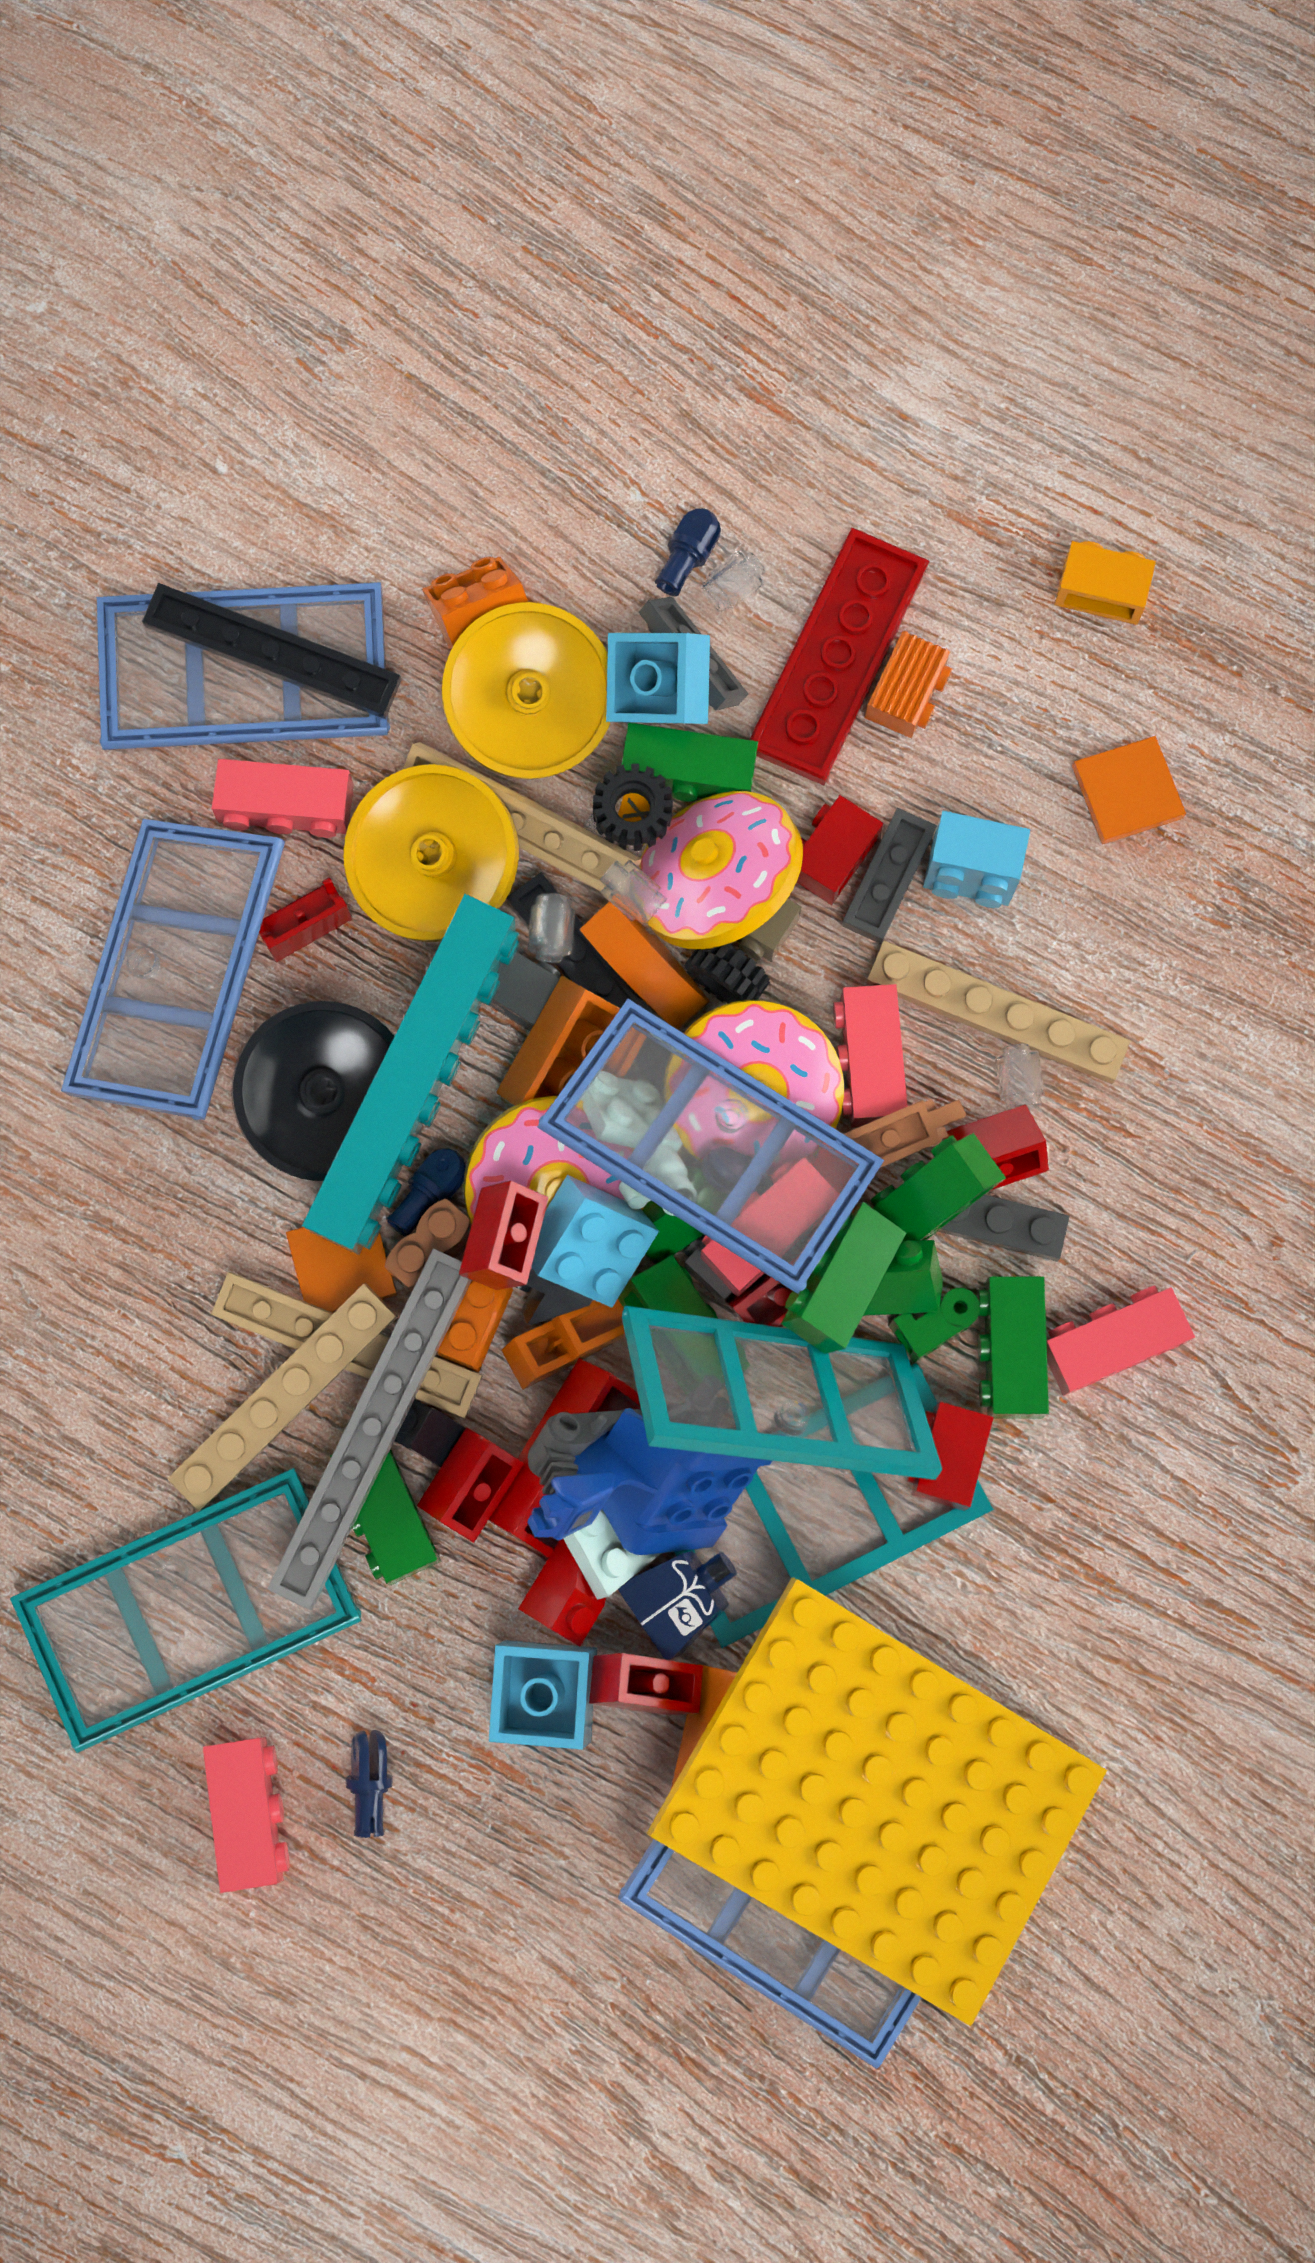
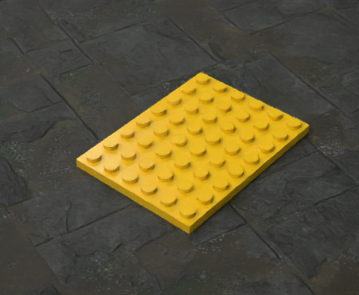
(878, 1801)

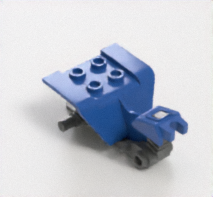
(649, 1493)

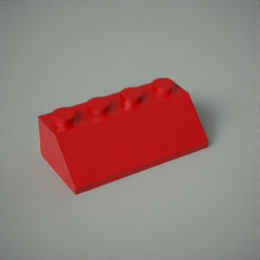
(584, 1391)

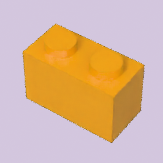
(1105, 582)

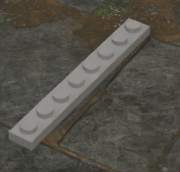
(371, 1431)

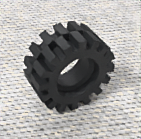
(640, 783)
(727, 973)

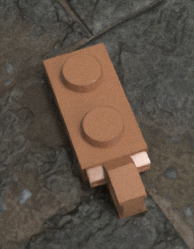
(907, 1130)

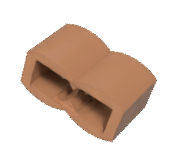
(440, 1228)

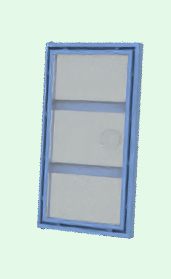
(181, 695)
(173, 968)
(711, 1145)
(771, 1953)

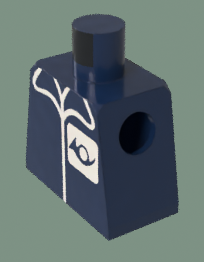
(679, 1599)

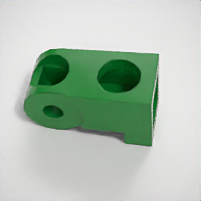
(922, 1336)

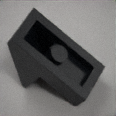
(549, 1300)
(429, 1433)

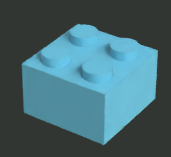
(658, 678)
(976, 859)
(591, 1241)
(542, 1695)

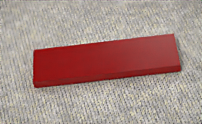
(838, 656)

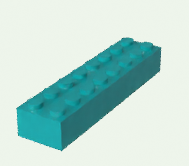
(412, 1074)

